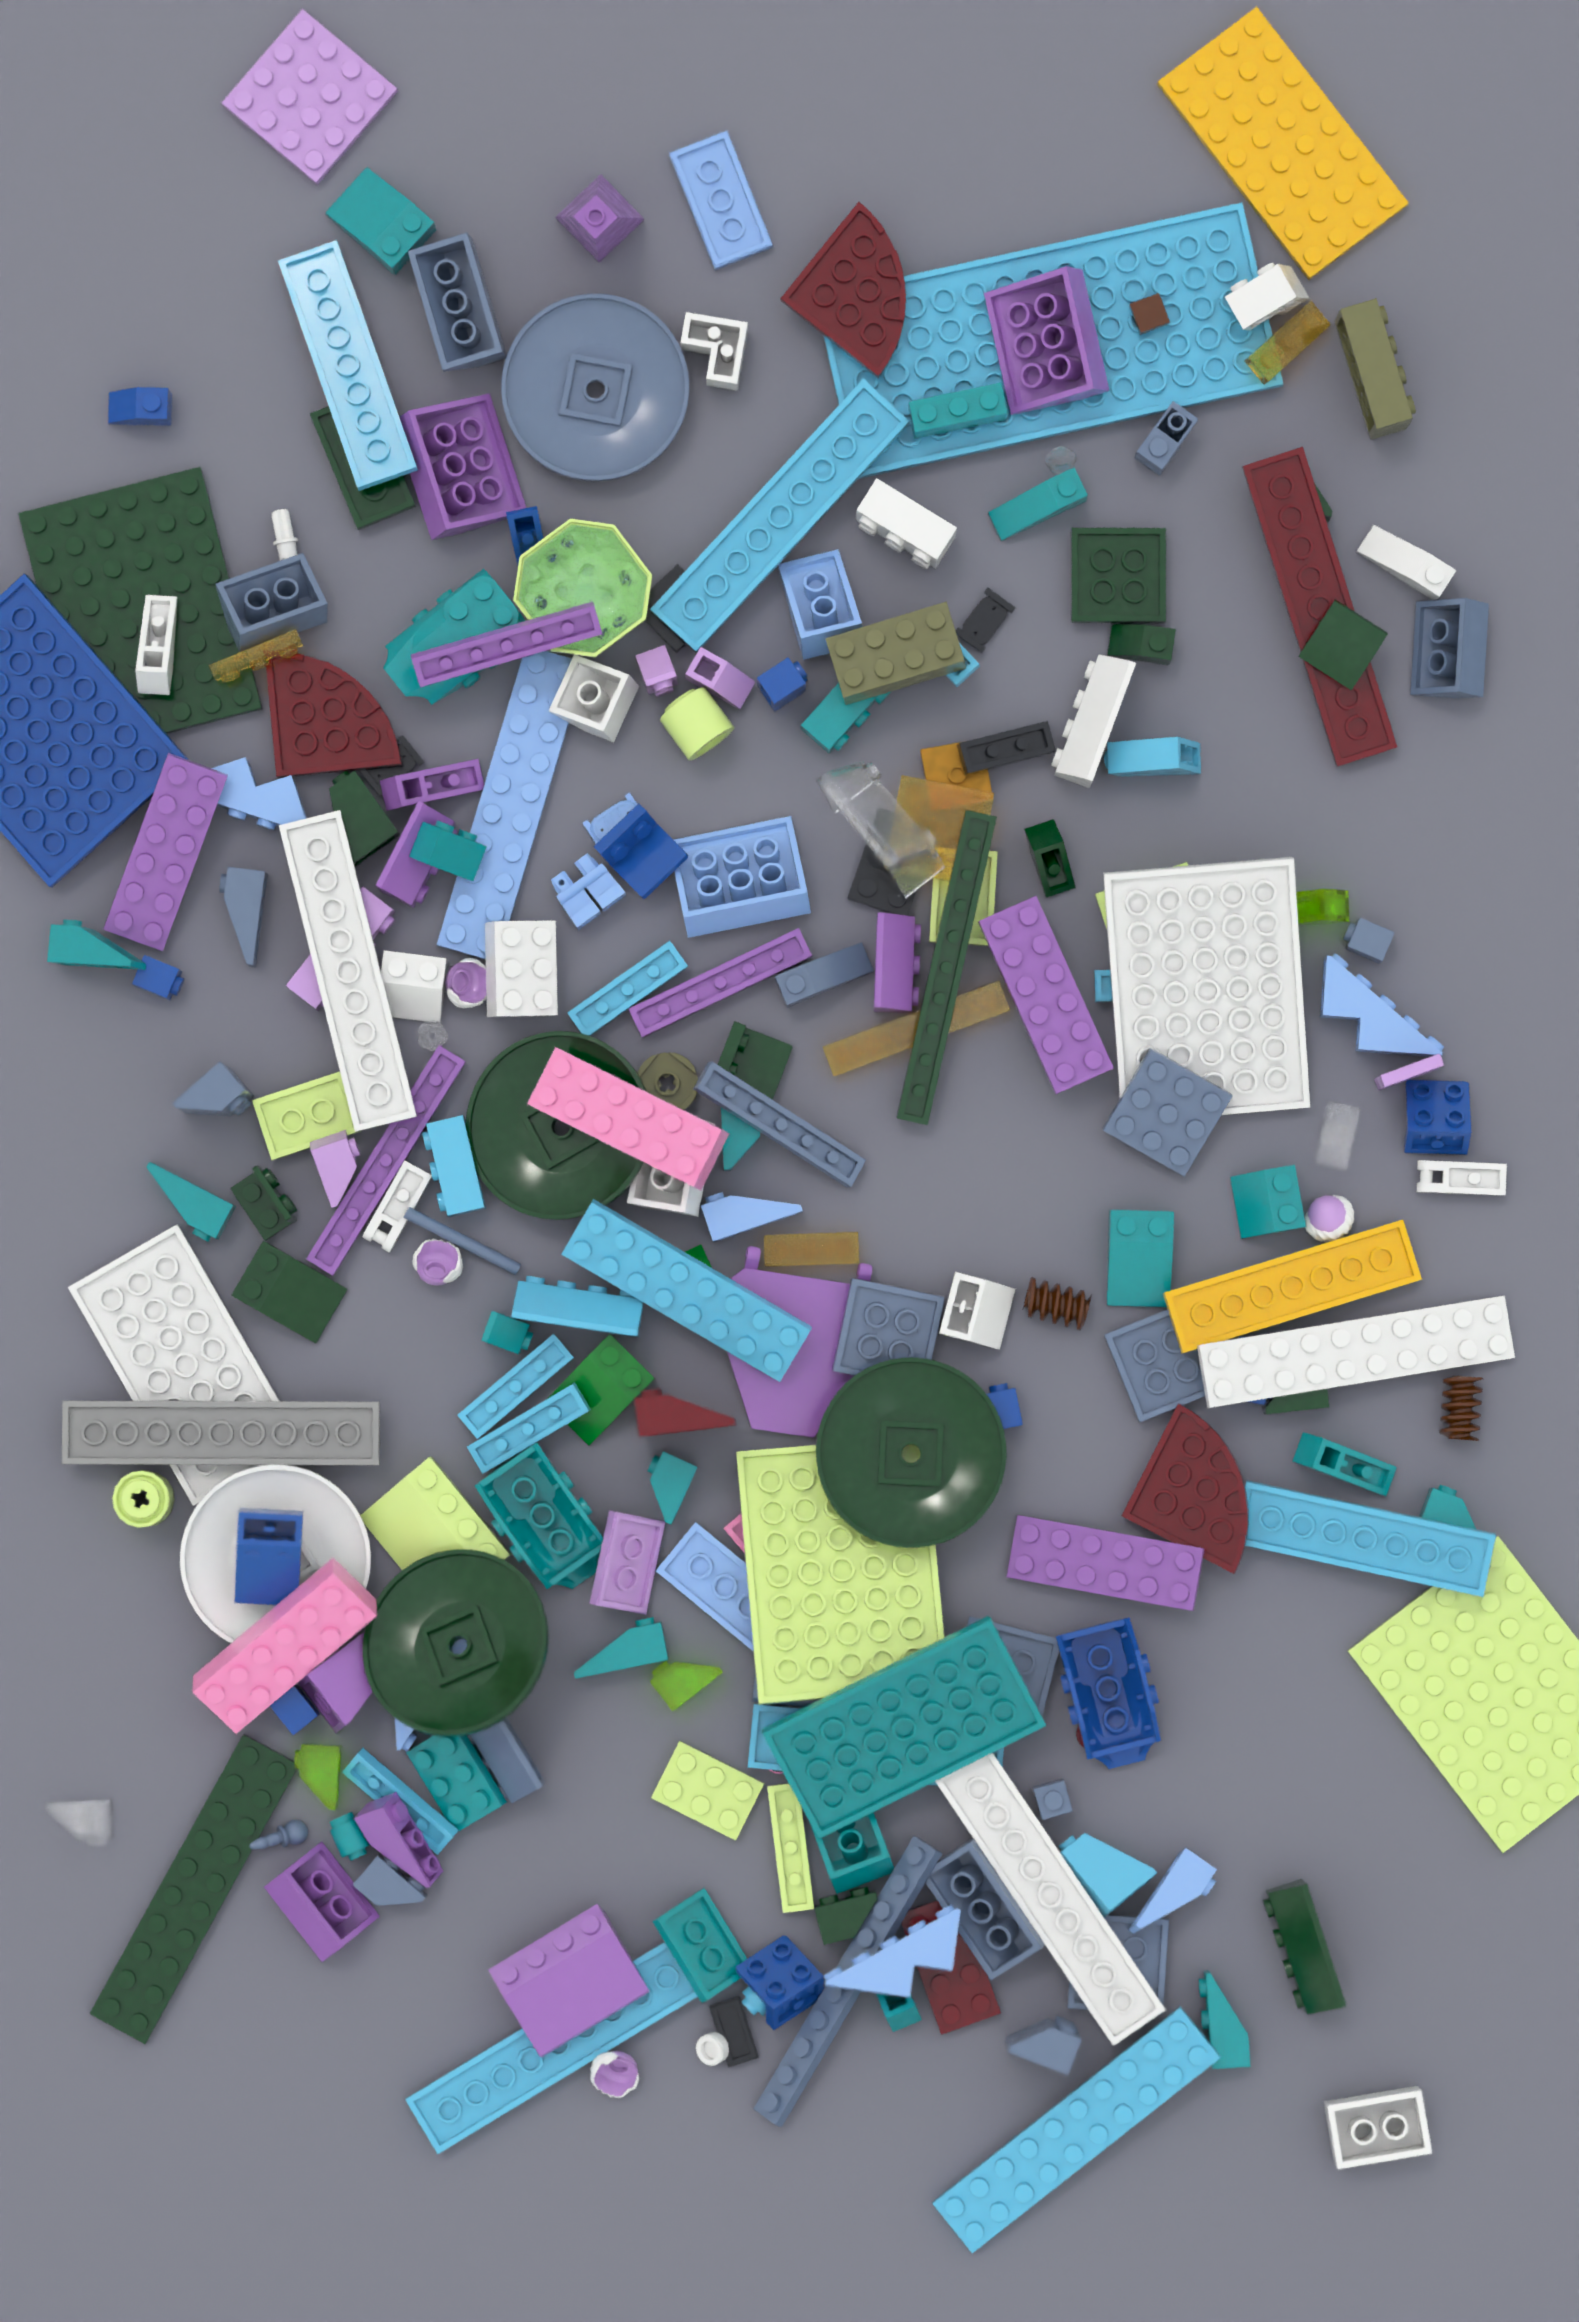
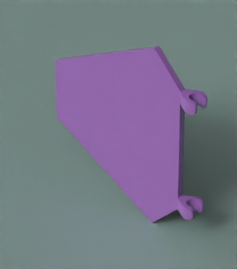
(809, 1383)

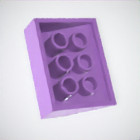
(1046, 340)
(461, 466)
(569, 1980)

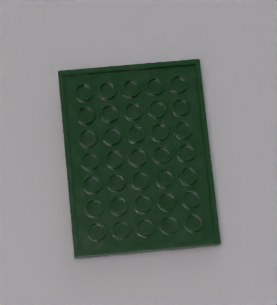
(134, 541)

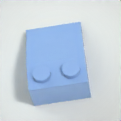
(818, 600)

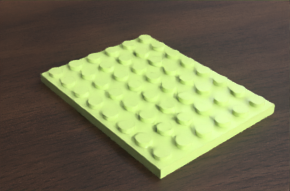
(818, 1590)
(1486, 1695)

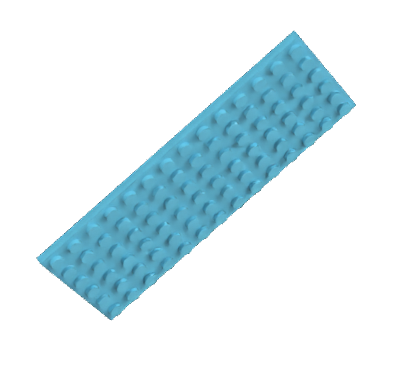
(1190, 361)

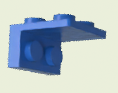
(641, 851)
(1437, 1117)
(782, 1980)

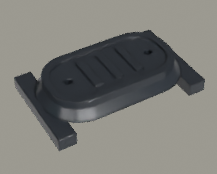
(985, 620)
(408, 764)

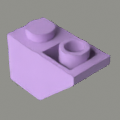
(657, 671)
(719, 678)

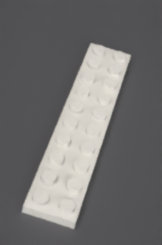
(347, 971)
(1355, 1351)
(1051, 1897)

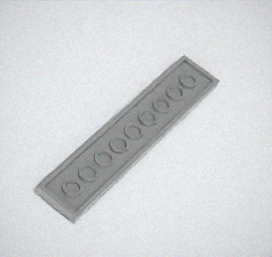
(221, 1432)

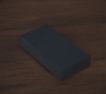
(733, 2025)

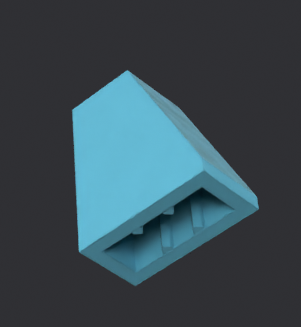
(1153, 757)
(1104, 1871)

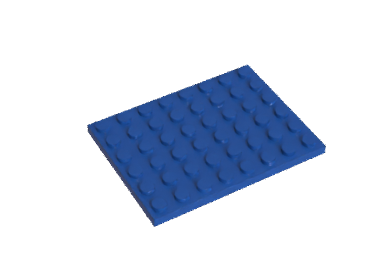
(71, 738)

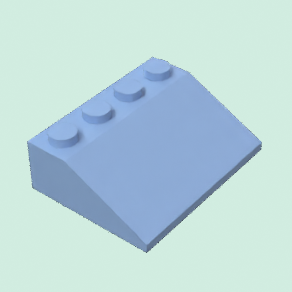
(741, 877)

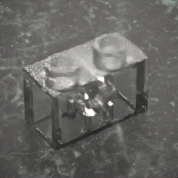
(1336, 1136)

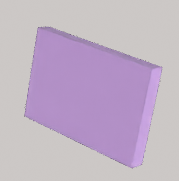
(627, 1562)

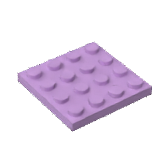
(309, 97)

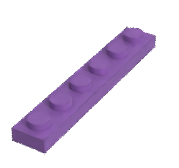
(506, 644)
(720, 982)

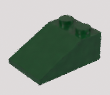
(289, 1292)

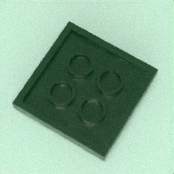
(1118, 575)

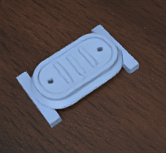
(609, 818)

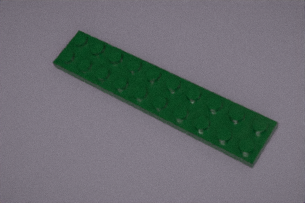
(194, 1889)

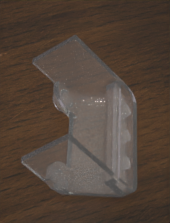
(882, 824)

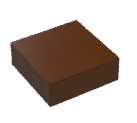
(1149, 313)

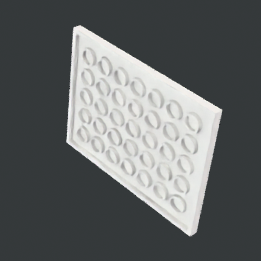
(1211, 977)

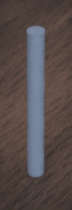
(462, 1240)

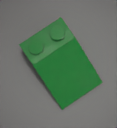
(609, 1384)

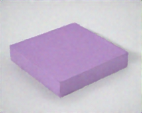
(1409, 1072)

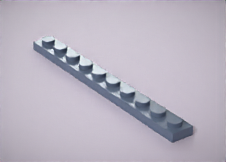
(836, 2003)

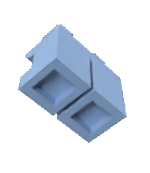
(595, 880)

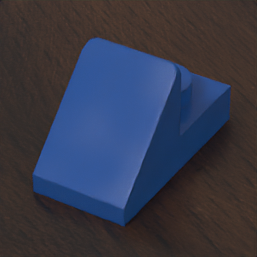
(524, 529)

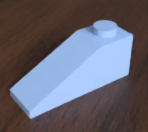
(738, 1214)
(1181, 1884)

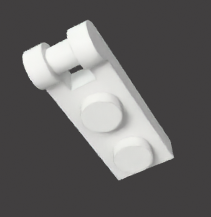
(1463, 1178)
(403, 1193)

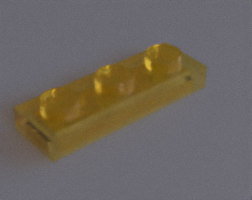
(1287, 342)
(256, 657)
(811, 1249)

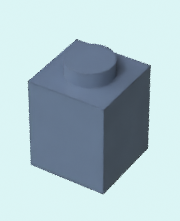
(1368, 939)
(1052, 1799)

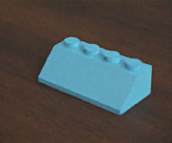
(577, 1308)

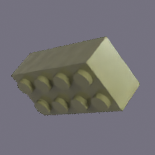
(1374, 368)
(896, 653)

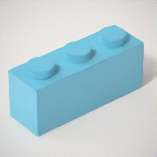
(453, 1166)

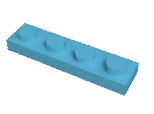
(627, 989)
(515, 1386)
(528, 1428)
(379, 1781)

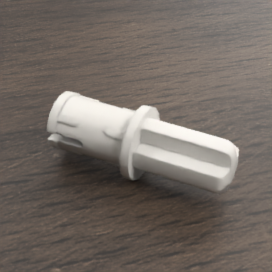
(284, 534)

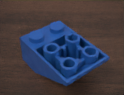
(267, 1555)

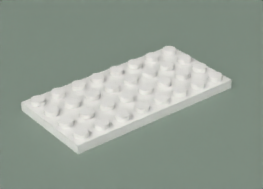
(171, 1337)

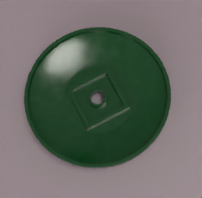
(517, 1144)
(919, 1406)
(421, 1618)

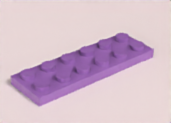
(165, 851)
(1045, 995)
(1105, 1563)

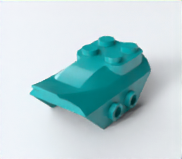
(466, 612)
(543, 1518)

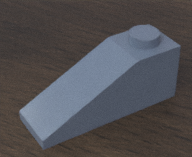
(245, 898)
(823, 974)

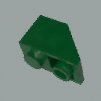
(843, 1917)

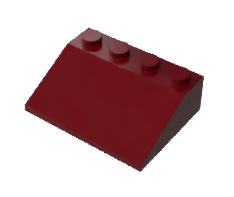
(666, 1414)

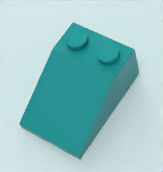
(381, 220)
(1139, 1257)
(855, 1854)

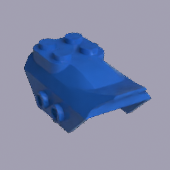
(1109, 1692)

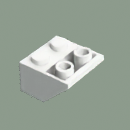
(977, 1310)

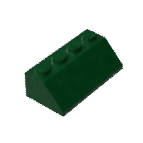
(1305, 1948)

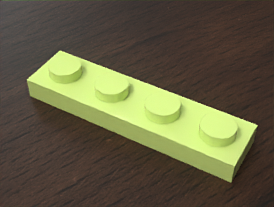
(790, 1849)

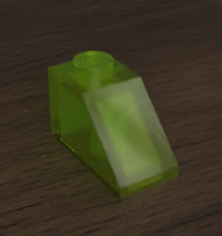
(1322, 906)
(682, 1680)
(320, 1770)

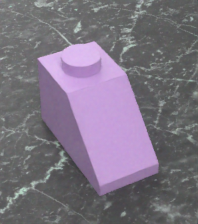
(335, 1162)

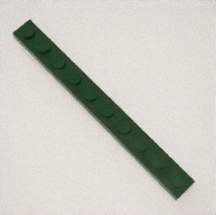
(946, 967)

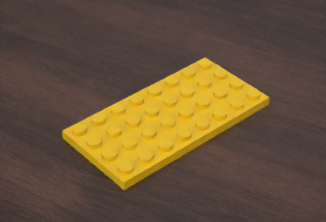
(1282, 143)

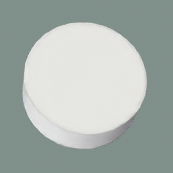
(712, 2048)

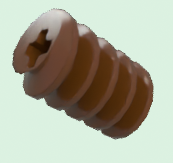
(1056, 1303)
(1461, 1407)

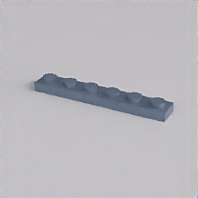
(779, 1124)

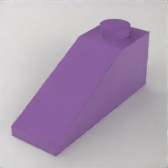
(432, 784)

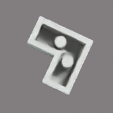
(1271, 293)
(721, 340)

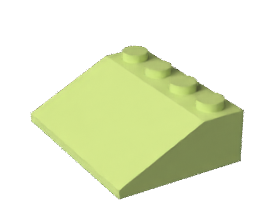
(428, 1517)

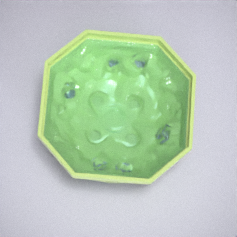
(580, 566)

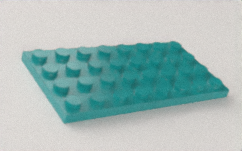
(903, 1727)

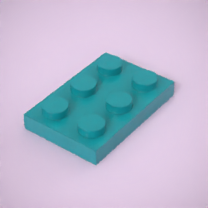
(456, 1779)
(701, 1944)

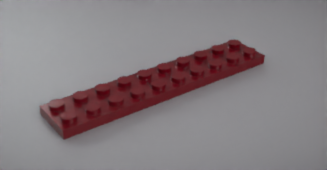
(1309, 584)

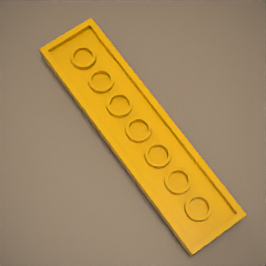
(1292, 1286)

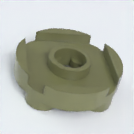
(676, 1066)

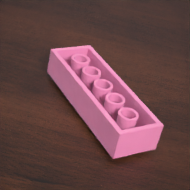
(628, 1118)
(284, 1645)

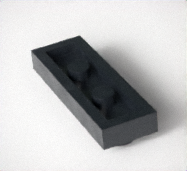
(1006, 748)

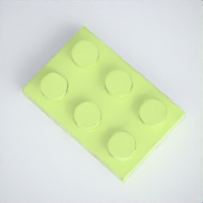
(984, 907)
(303, 1114)
(707, 1790)

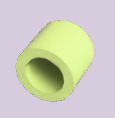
(696, 722)
(158, 1492)

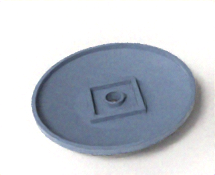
(585, 343)

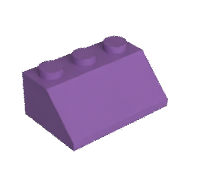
(404, 876)
(896, 963)
(321, 1901)

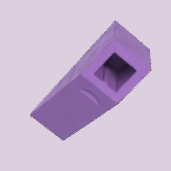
(397, 1837)

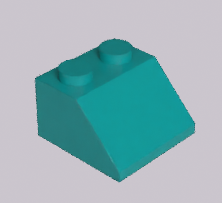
(1268, 1201)

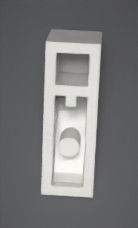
(1407, 562)
(156, 645)

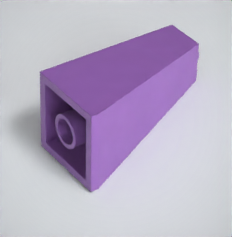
(599, 218)
(339, 1685)

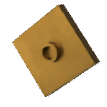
(945, 766)

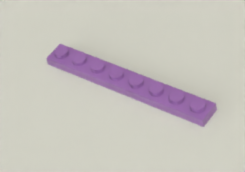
(385, 1163)

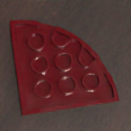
(854, 291)
(325, 720)
(1193, 1492)

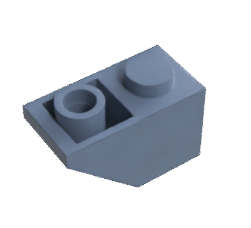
(1166, 438)
(387, 1885)

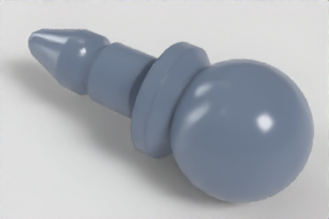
(293, 1832)

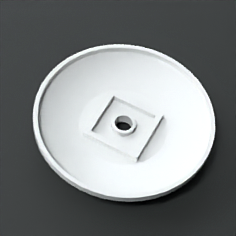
(210, 1539)

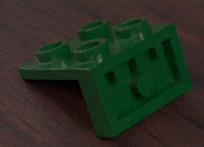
(755, 1058)
(264, 1203)

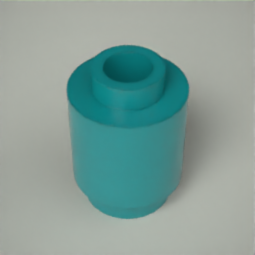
(348, 1836)

